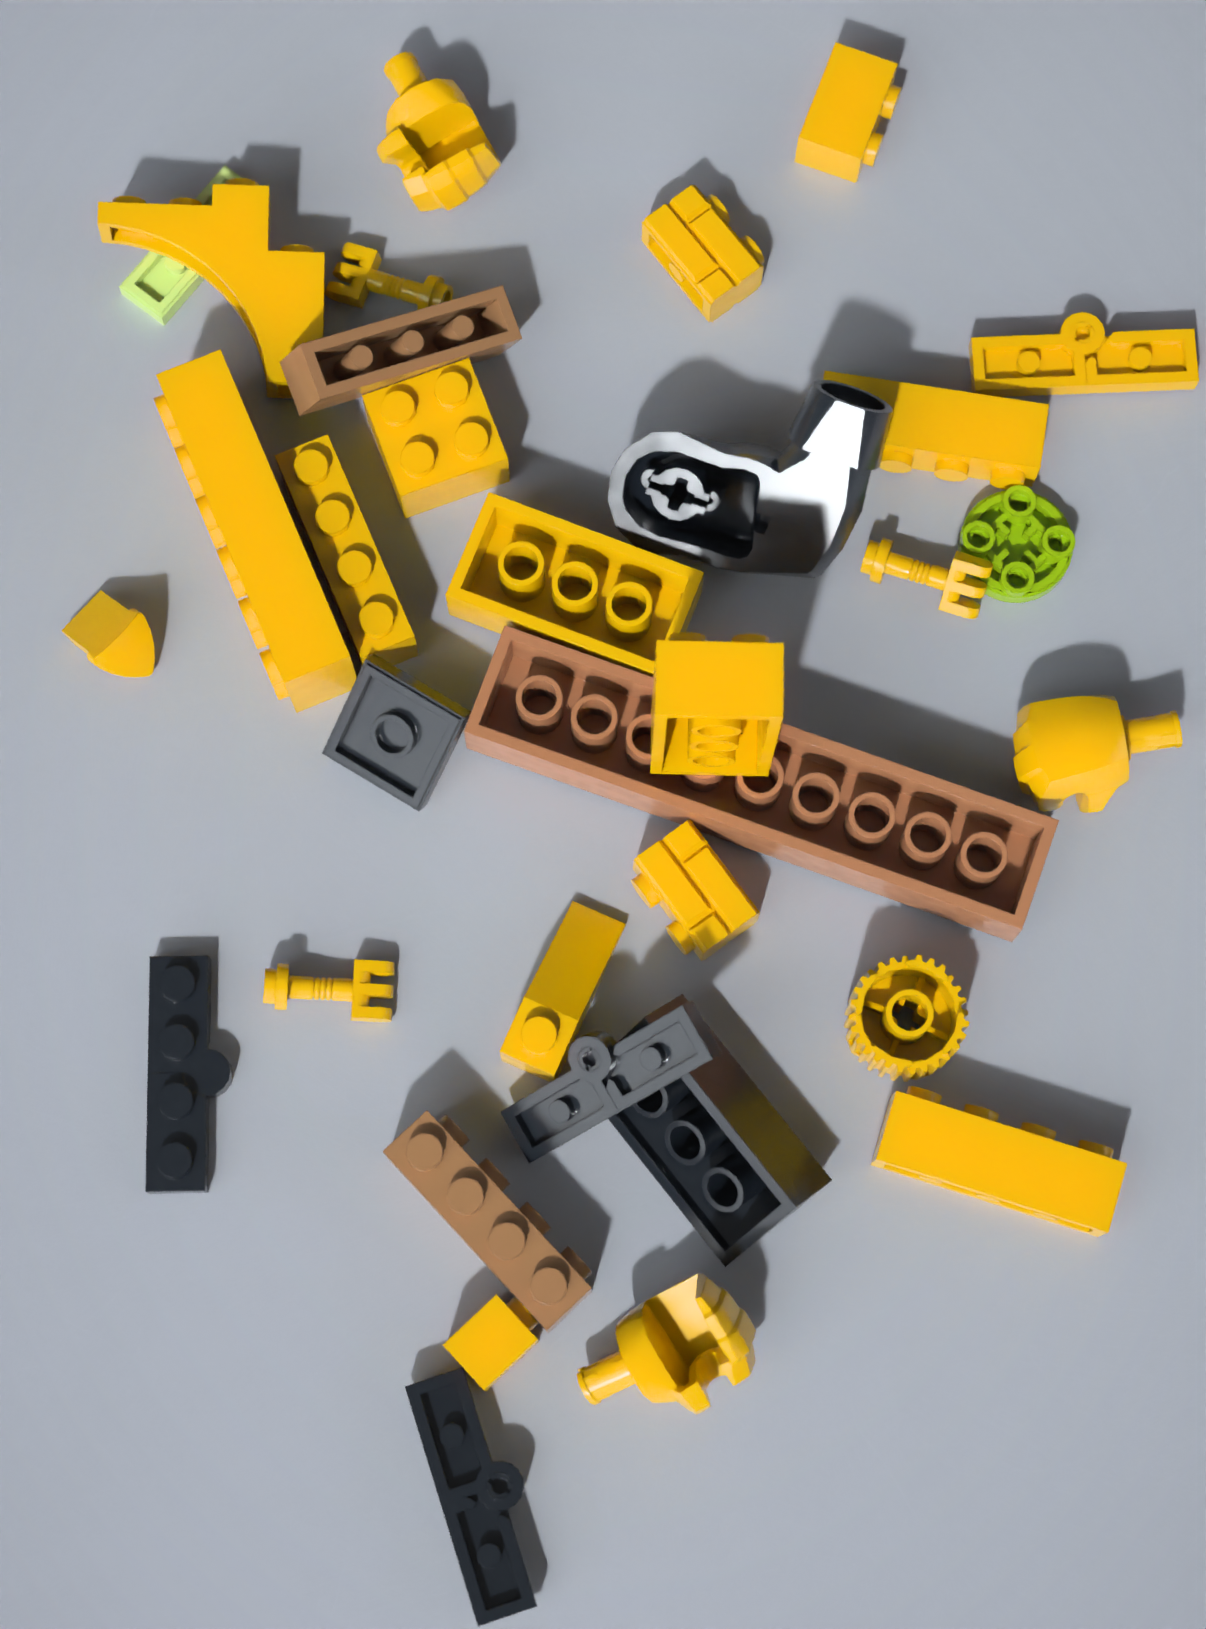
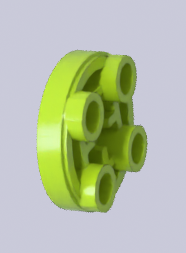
(1022, 539)

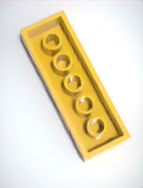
(251, 518)

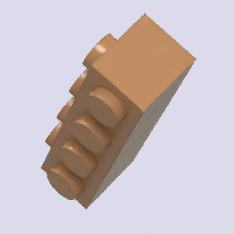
(488, 1221)

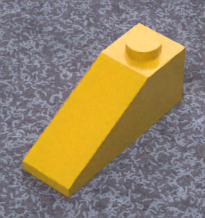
(561, 992)

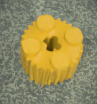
(936, 1007)

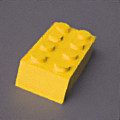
(570, 585)
(716, 705)

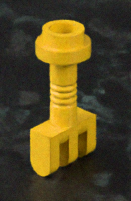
(368, 278)
(953, 581)
(357, 990)

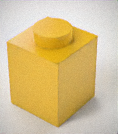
(493, 1340)

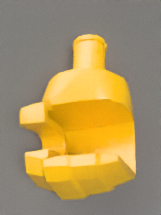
(434, 138)
(1083, 748)
(676, 1347)

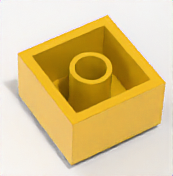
(436, 438)

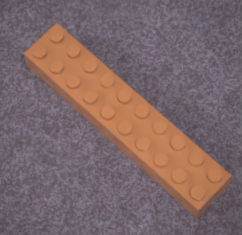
(816, 808)

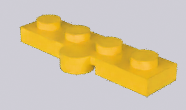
(1083, 361)

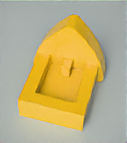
(113, 637)

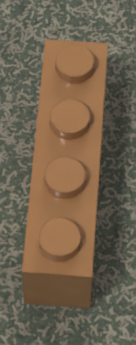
(399, 348)

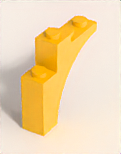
(230, 248)

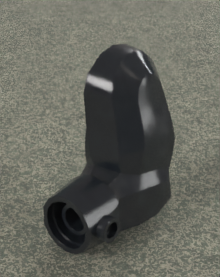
(748, 502)

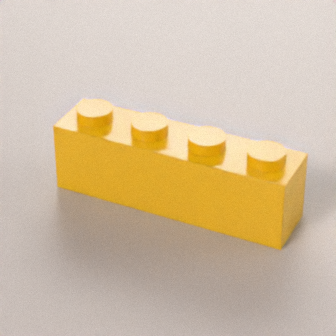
(958, 432)
(346, 552)
(999, 1162)

